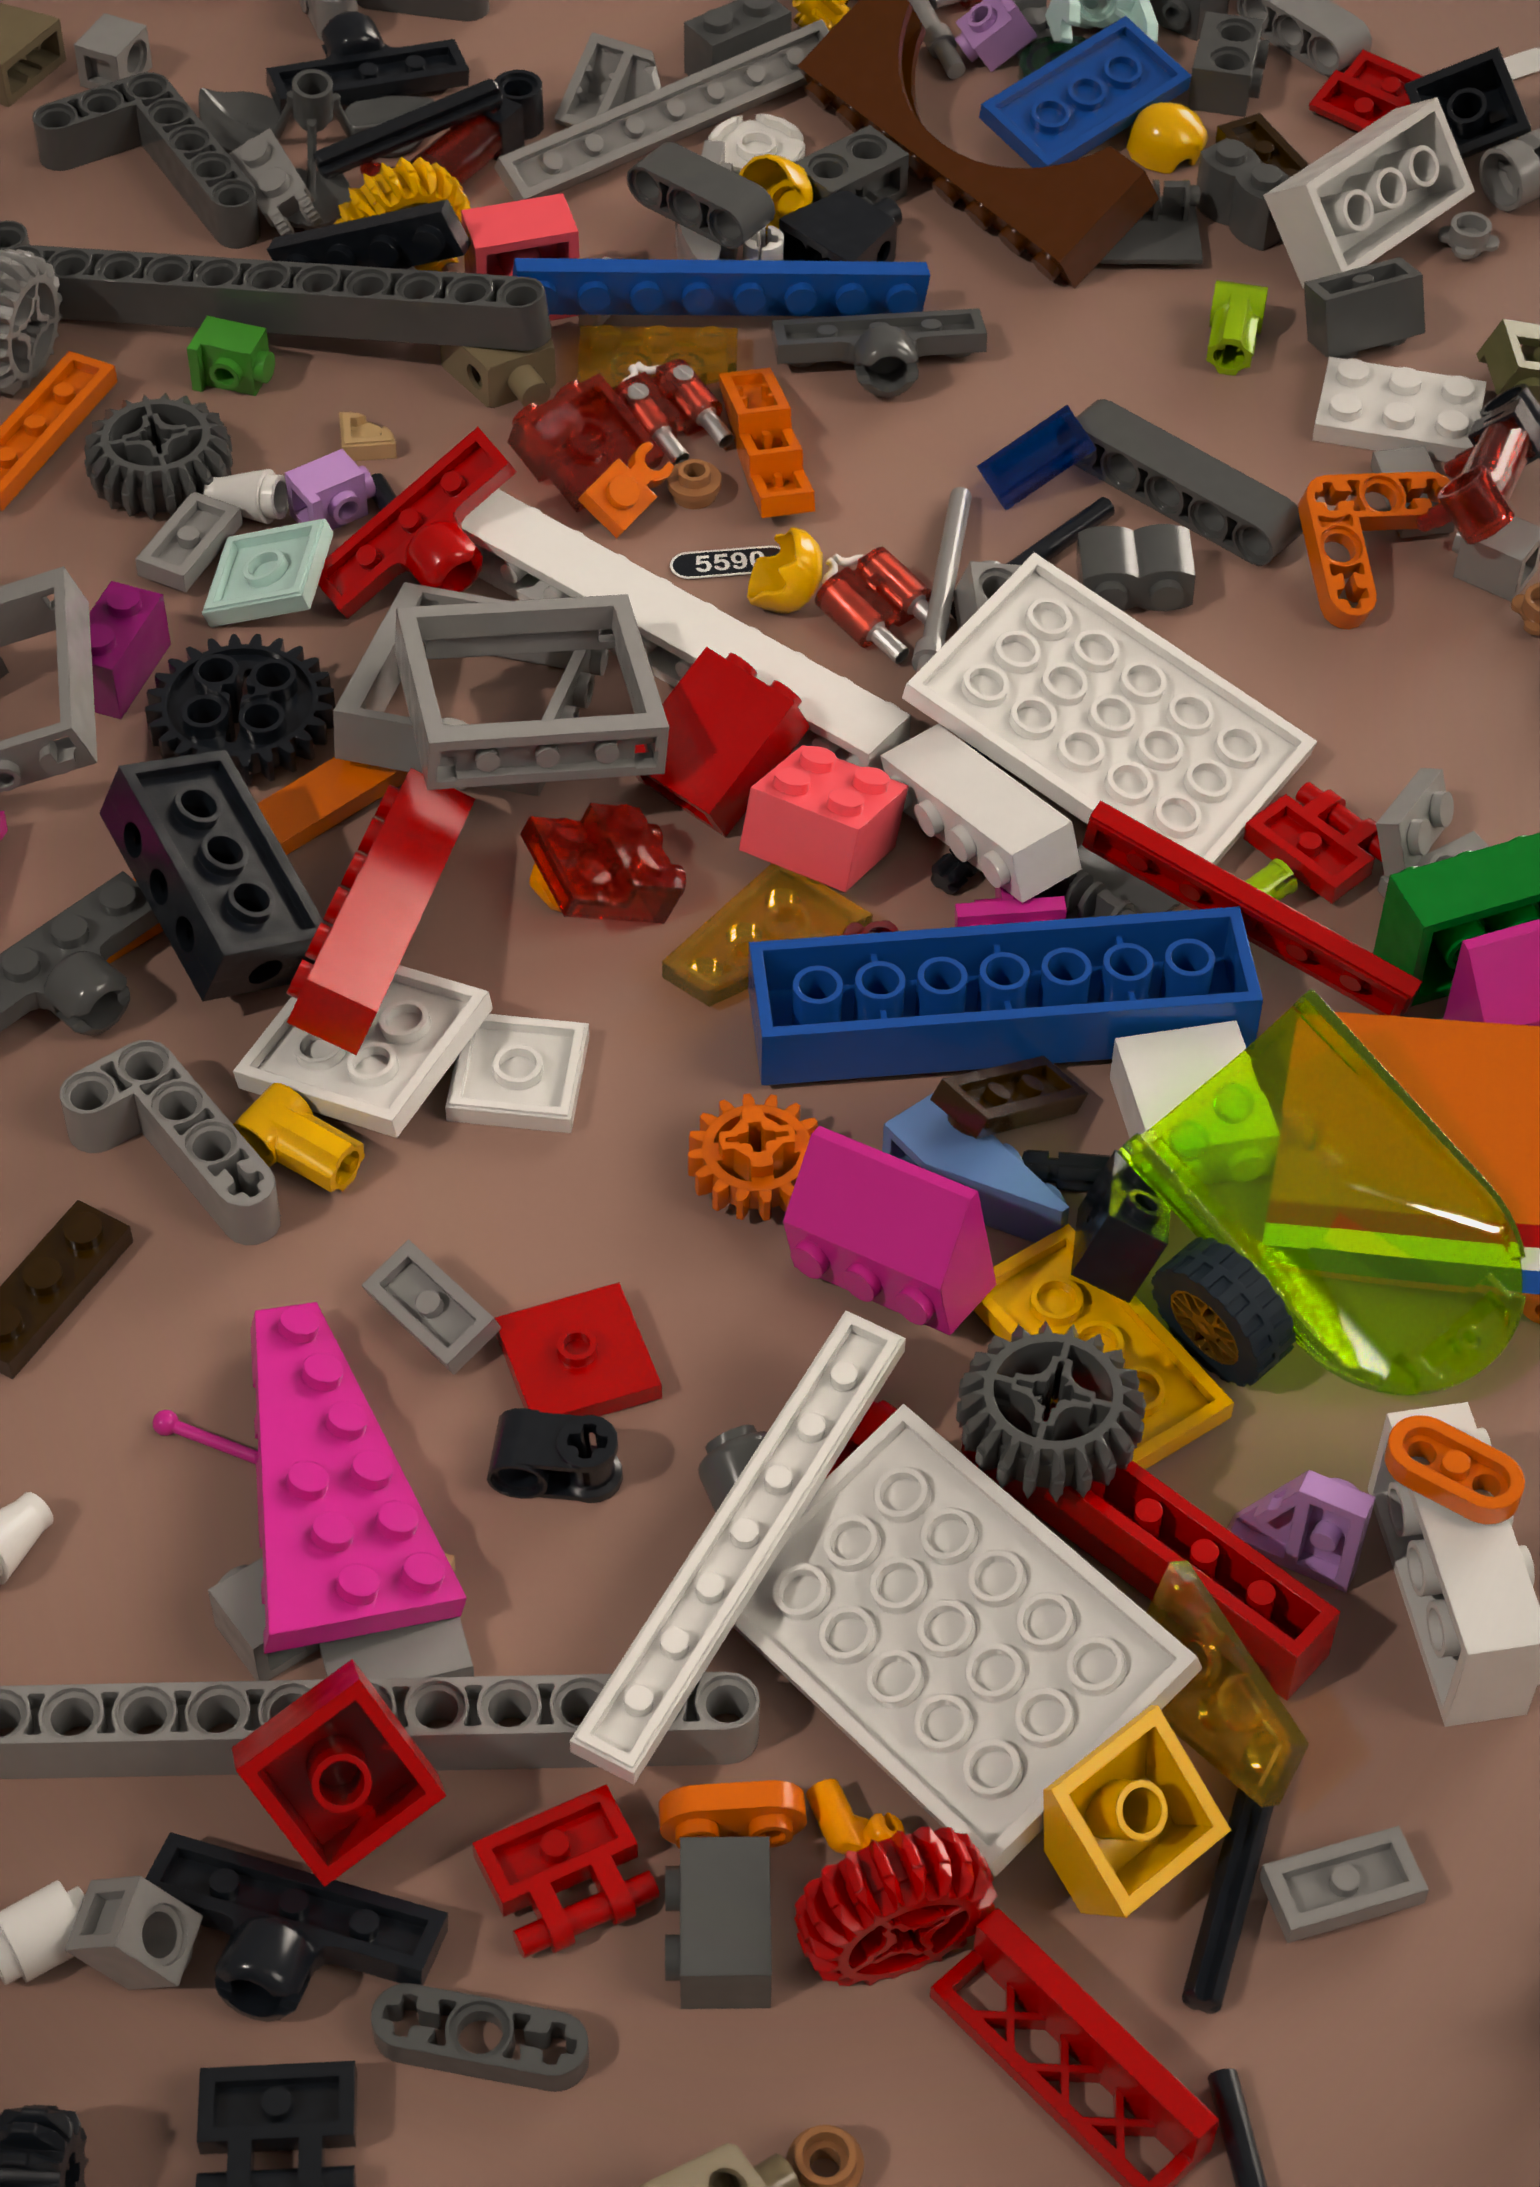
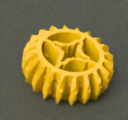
(404, 188)

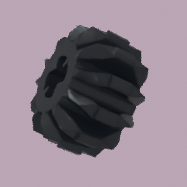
(41, 2147)

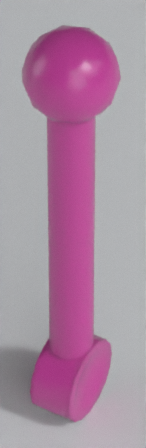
(168, 1423)

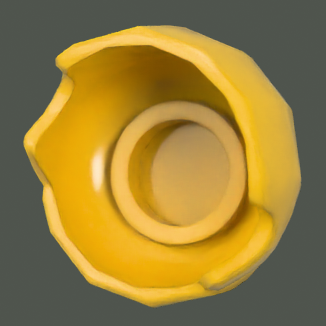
(1166, 136)
(783, 181)
(790, 577)

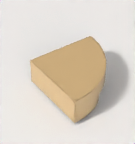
(364, 439)

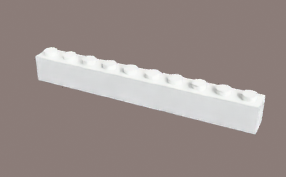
(546, 560)

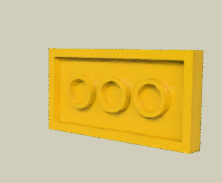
(1176, 1389)

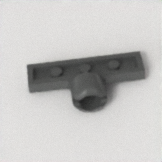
(880, 345)
(65, 960)

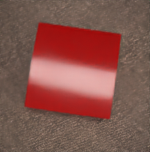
(1363, 92)

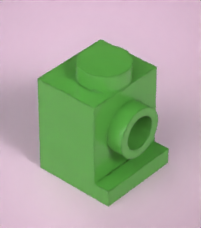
(230, 356)

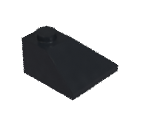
(1476, 101)

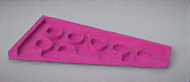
(334, 1508)

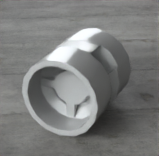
(1512, 172)

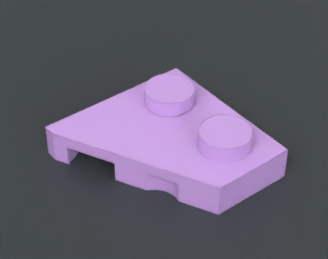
(1309, 1527)

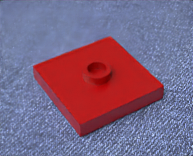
(579, 1355)

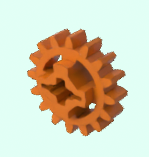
(749, 1155)

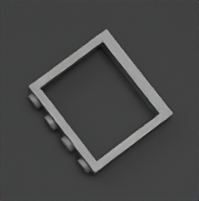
(29, 613)
(387, 739)
(534, 748)

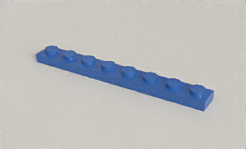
(727, 286)

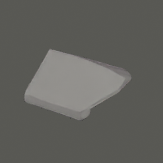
(606, 78)

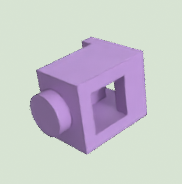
(994, 32)
(329, 490)

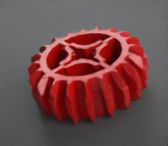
(894, 1906)

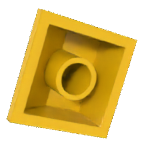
(1128, 1818)

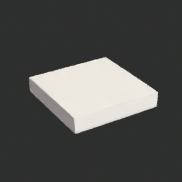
(519, 1074)

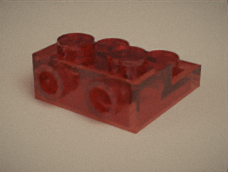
(578, 436)
(606, 864)

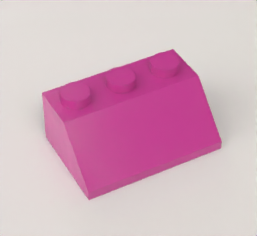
(1498, 978)
(889, 1232)

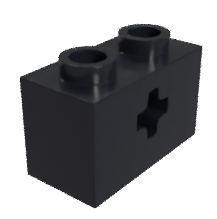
(1119, 1231)

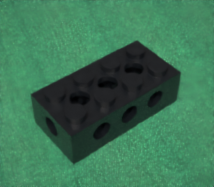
(212, 872)

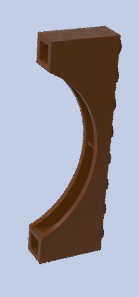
(1056, 213)

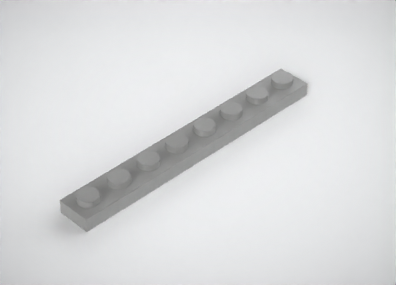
(659, 117)

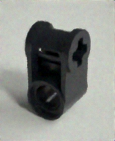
(550, 1452)

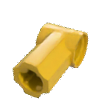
(286, 1131)

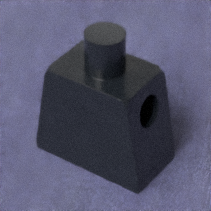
(842, 230)

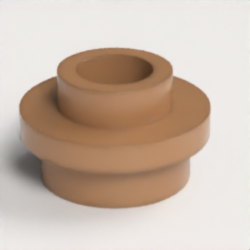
(694, 483)
(828, 2143)

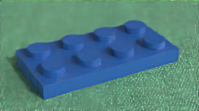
(1084, 95)

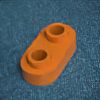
(1455, 1469)
(734, 1810)

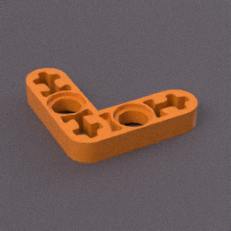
(1346, 527)

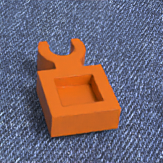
(624, 491)

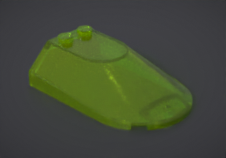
(1346, 1204)

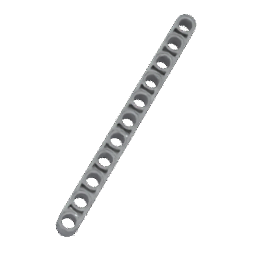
(469, 1743)

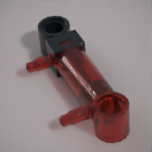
(476, 142)
(1490, 469)

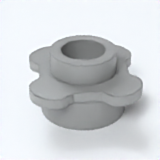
(1469, 235)

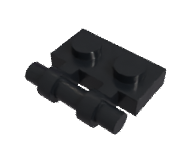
(278, 2110)

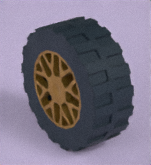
(1223, 1311)

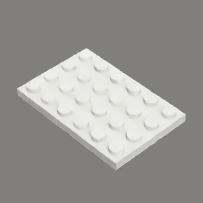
(1107, 713)
(955, 1635)

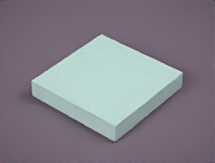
(268, 573)

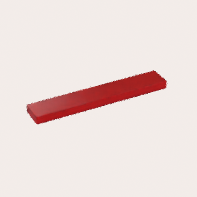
(1266, 920)

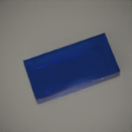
(1036, 457)

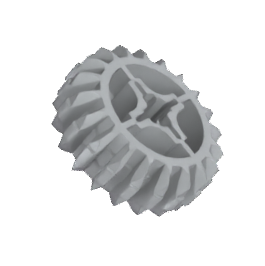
(26, 317)

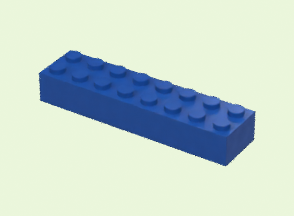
(994, 993)

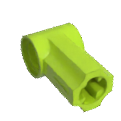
(1235, 321)

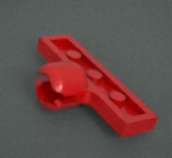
(420, 529)

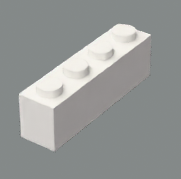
(983, 813)

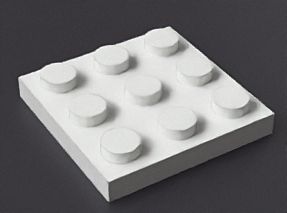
(400, 1062)

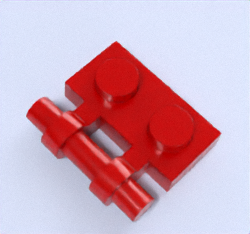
(1310, 846)
(557, 1851)

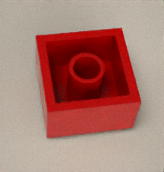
(337, 1772)

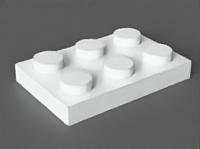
(1397, 408)

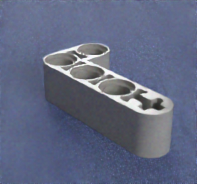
(153, 1094)

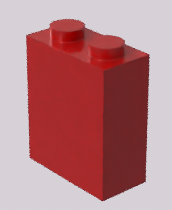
(724, 738)

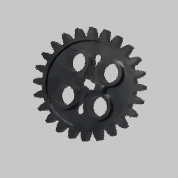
(278, 719)

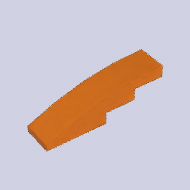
(766, 442)

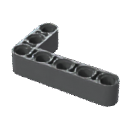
(152, 115)

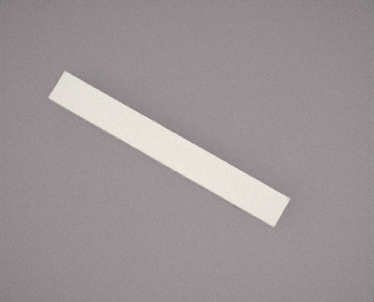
(736, 1549)

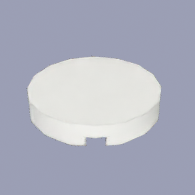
(758, 137)

